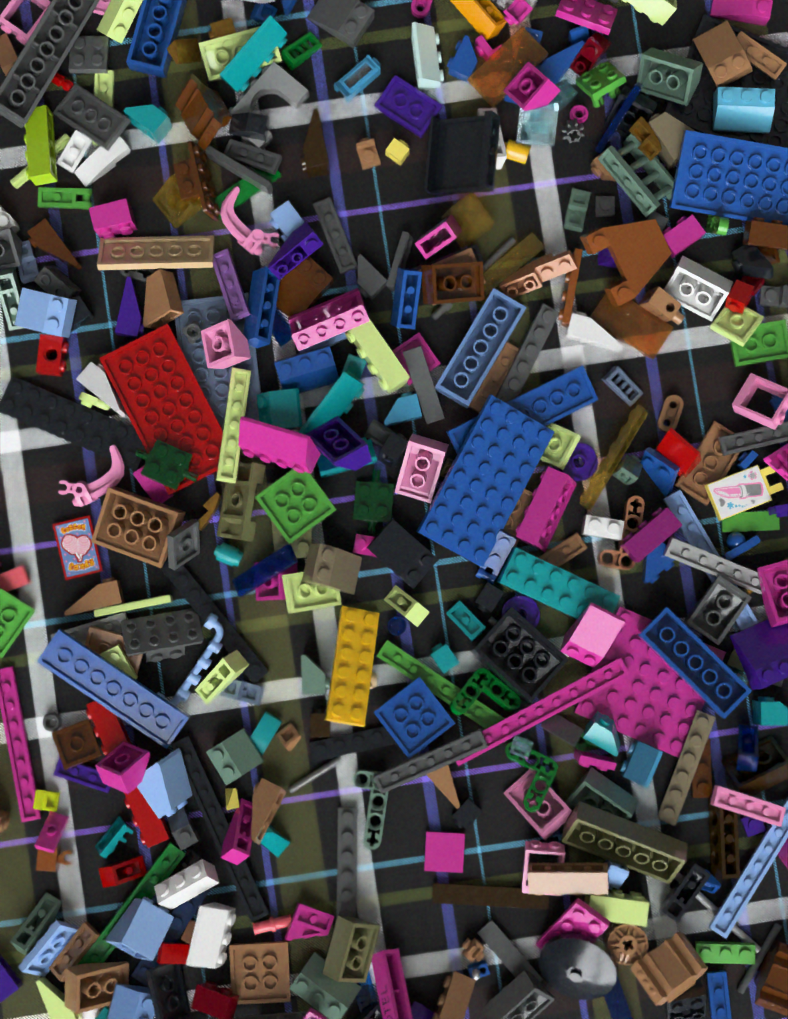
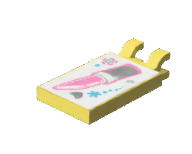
(741, 491)

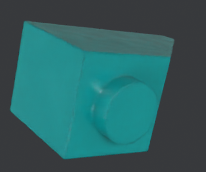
(603, 733)

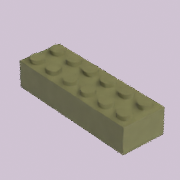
(624, 842)

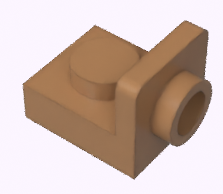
(367, 153)

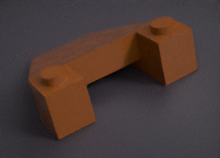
(637, 252)

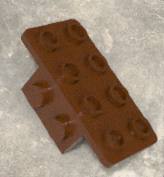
(194, 180)

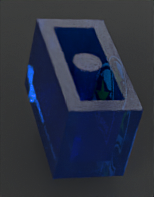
(747, 748)

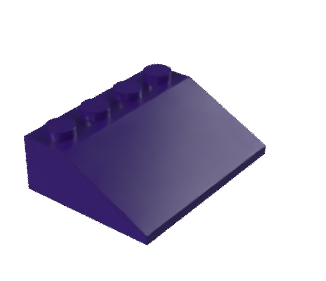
(763, 653)

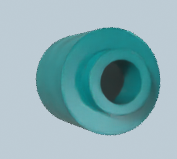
(228, 554)

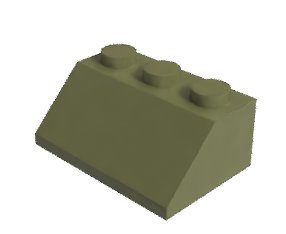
(351, 949)

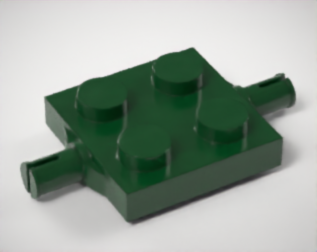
(167, 465)
(373, 501)

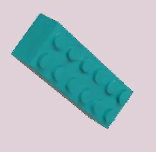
(553, 585)

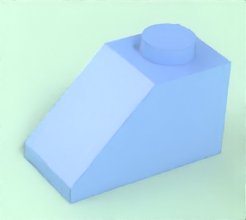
(616, 874)

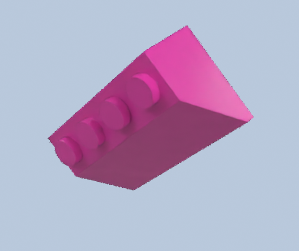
(277, 445)
(546, 509)

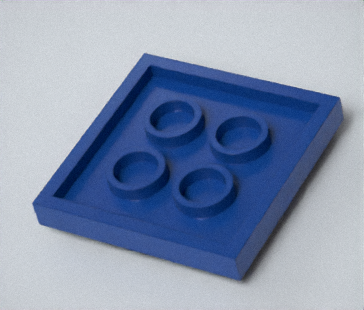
(414, 717)

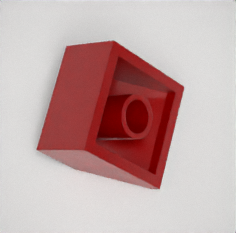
(679, 452)

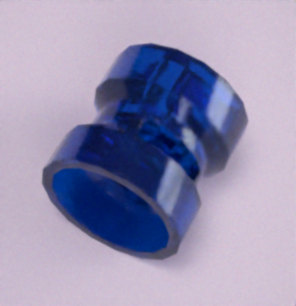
(397, 626)

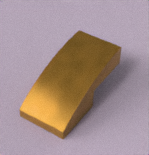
(643, 132)
(212, 506)

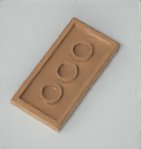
(712, 465)

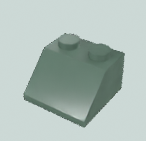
(313, 677)
(235, 756)

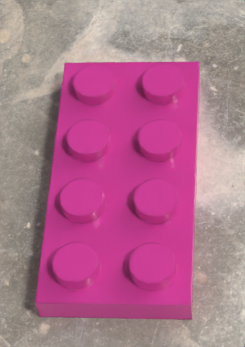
(576, 919)

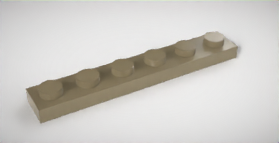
(686, 767)

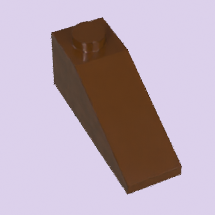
(49, 242)

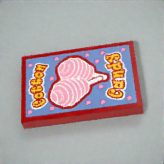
(76, 551)

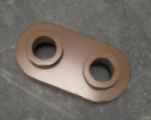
(669, 413)

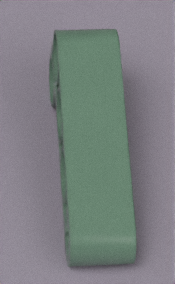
(372, 808)

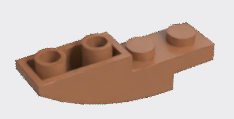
(538, 271)

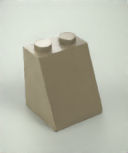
(670, 135)

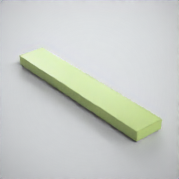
(235, 410)

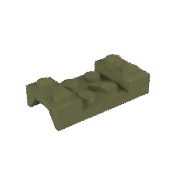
(236, 518)

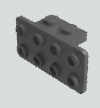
(162, 634)

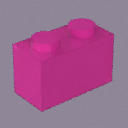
(683, 235)

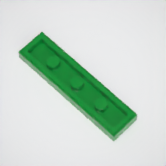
(246, 189)

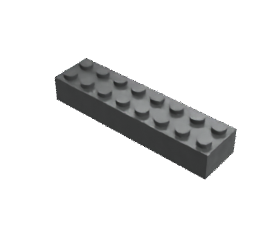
(42, 57)

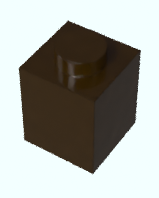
(318, 725)

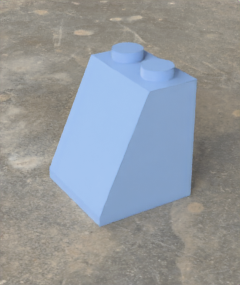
(166, 785)
(141, 929)

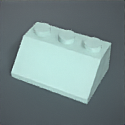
(426, 56)

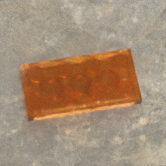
(505, 65)
(633, 326)

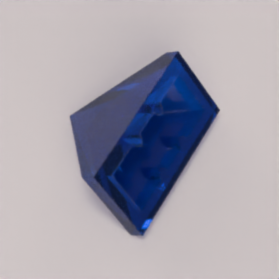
(281, 329)

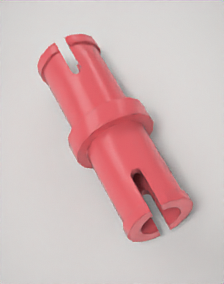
(272, 924)

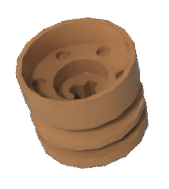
(618, 933)

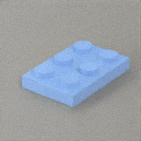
(48, 948)

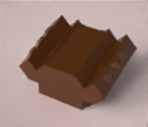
(202, 110)
(773, 980)

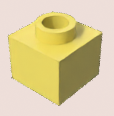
(397, 151)

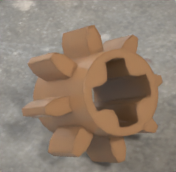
(473, 949)

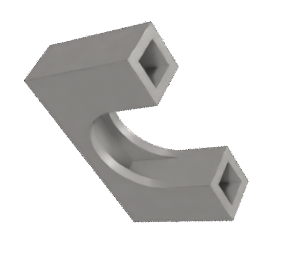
(272, 81)

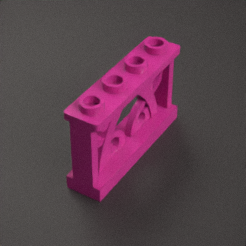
(328, 319)

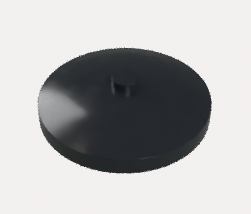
(578, 966)

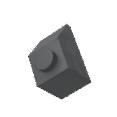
(369, 279)
(183, 828)

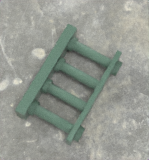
(630, 182)

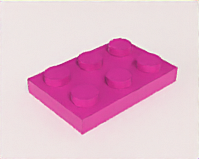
(588, 14)

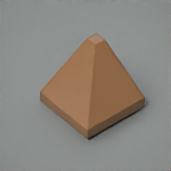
(289, 736)

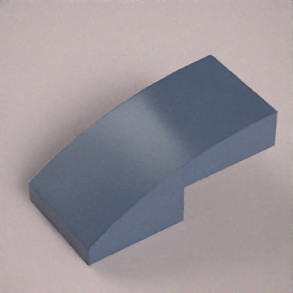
(29, 268)
(244, 692)

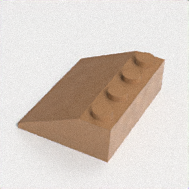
(136, 526)

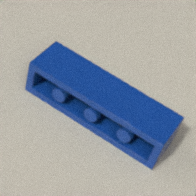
(262, 307)

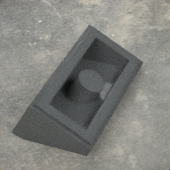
(563, 729)

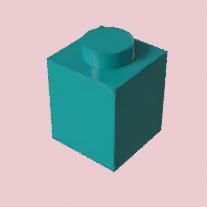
(444, 657)

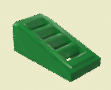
(292, 59)

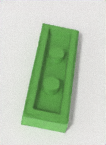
(750, 522)

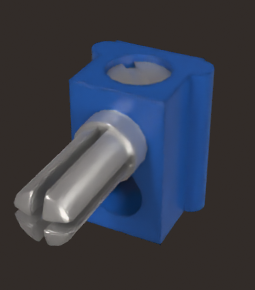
(474, 969)

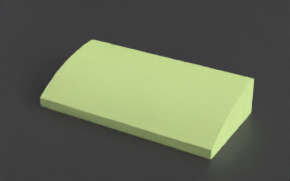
(221, 50)

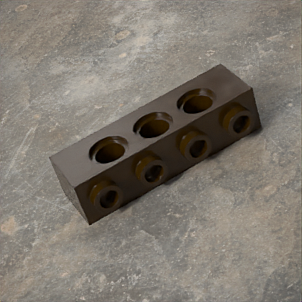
(723, 842)

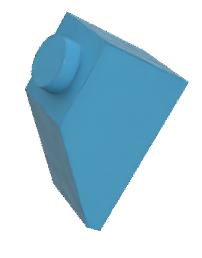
(404, 410)

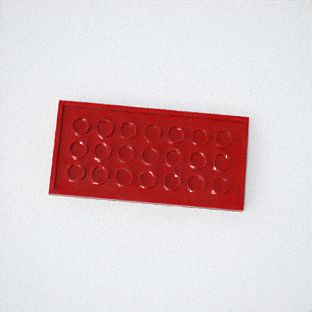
(165, 399)

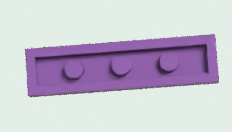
(230, 285)

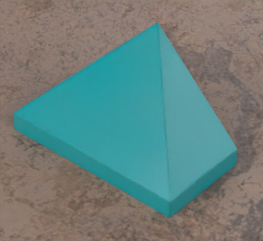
(274, 841)

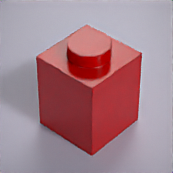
(739, 296)

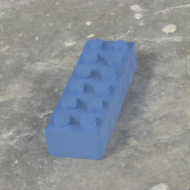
(480, 348)

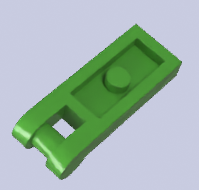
(64, 198)

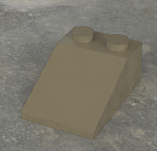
(332, 568)

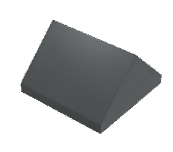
(10, 249)

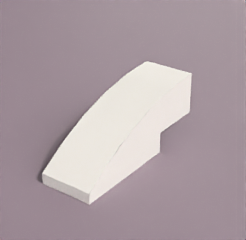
(101, 162)

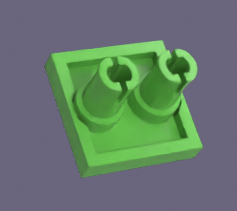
(600, 81)

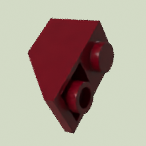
(590, 53)

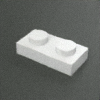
(73, 151)

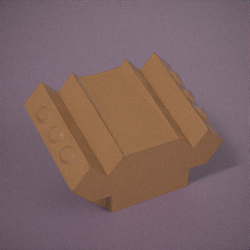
(669, 969)

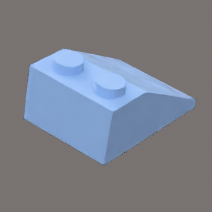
(45, 312)

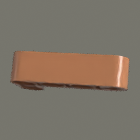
(616, 556)

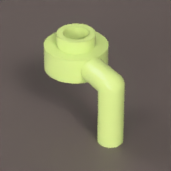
(89, 400)

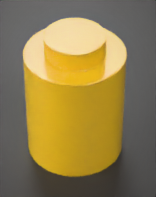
(517, 151)

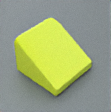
(46, 800)

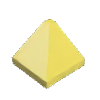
(231, 798)

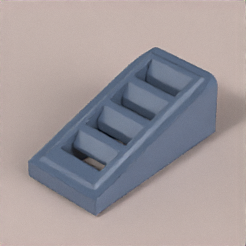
(626, 381)

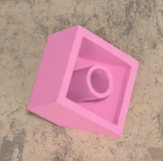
(224, 345)

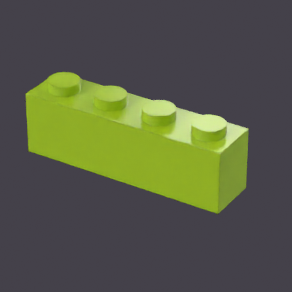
(40, 147)

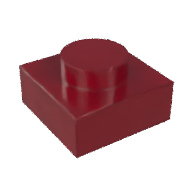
(754, 281)

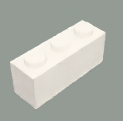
(186, 884)

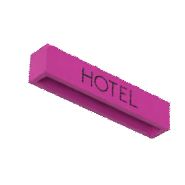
(391, 985)

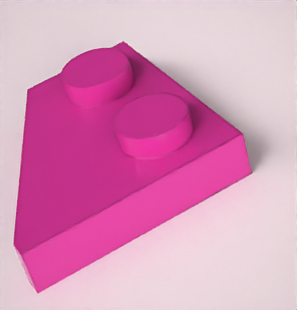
(779, 461)
(308, 923)

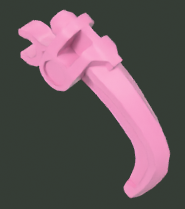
(246, 238)
(88, 493)

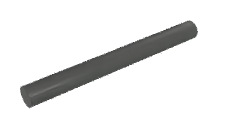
(759, 958)

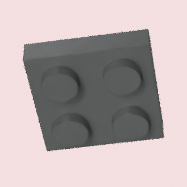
(89, 55)
(183, 544)

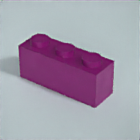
(650, 534)

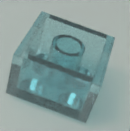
(537, 125)

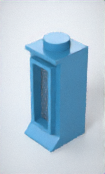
(358, 78)

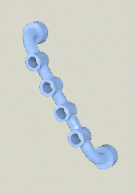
(203, 661)

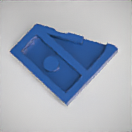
(660, 470)

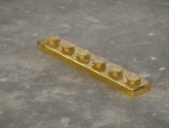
(615, 454)

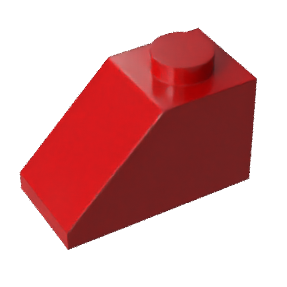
(122, 871)

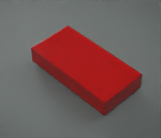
(173, 953)

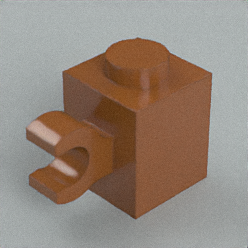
(50, 861)

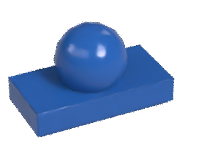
(739, 545)

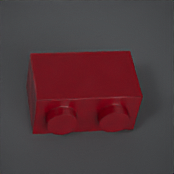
(215, 1000)

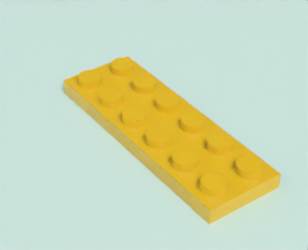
(352, 666)

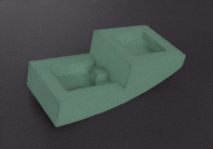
(576, 210)

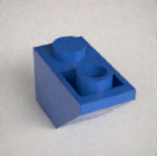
(464, 62)
(655, 563)

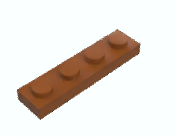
(568, 295)

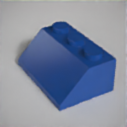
(307, 370)

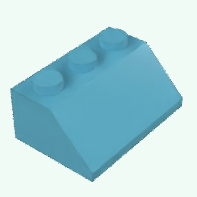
(743, 109)

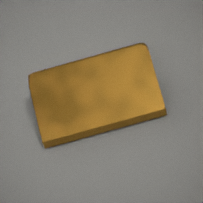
(184, 51)

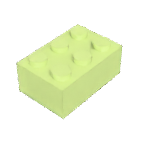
(620, 907)

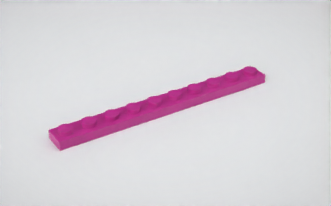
(551, 705)

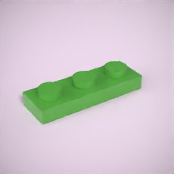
(726, 952)

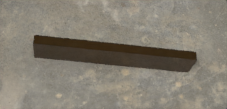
(487, 896)

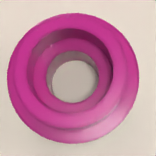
(579, 108)

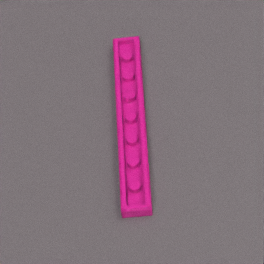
(18, 745)

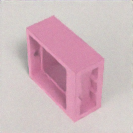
(8, 12)
(747, 392)
(536, 846)

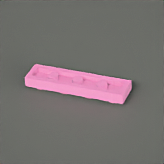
(747, 805)

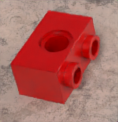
(48, 344)

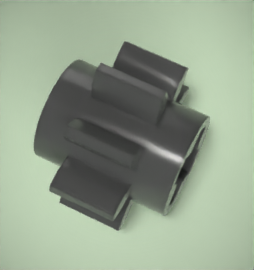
(572, 131)

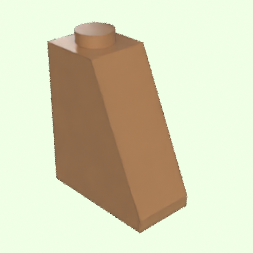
(161, 299)

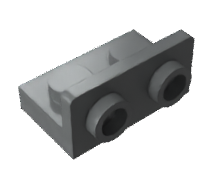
(56, 283)

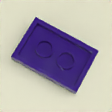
(407, 106)

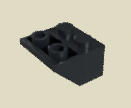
(689, 1004)

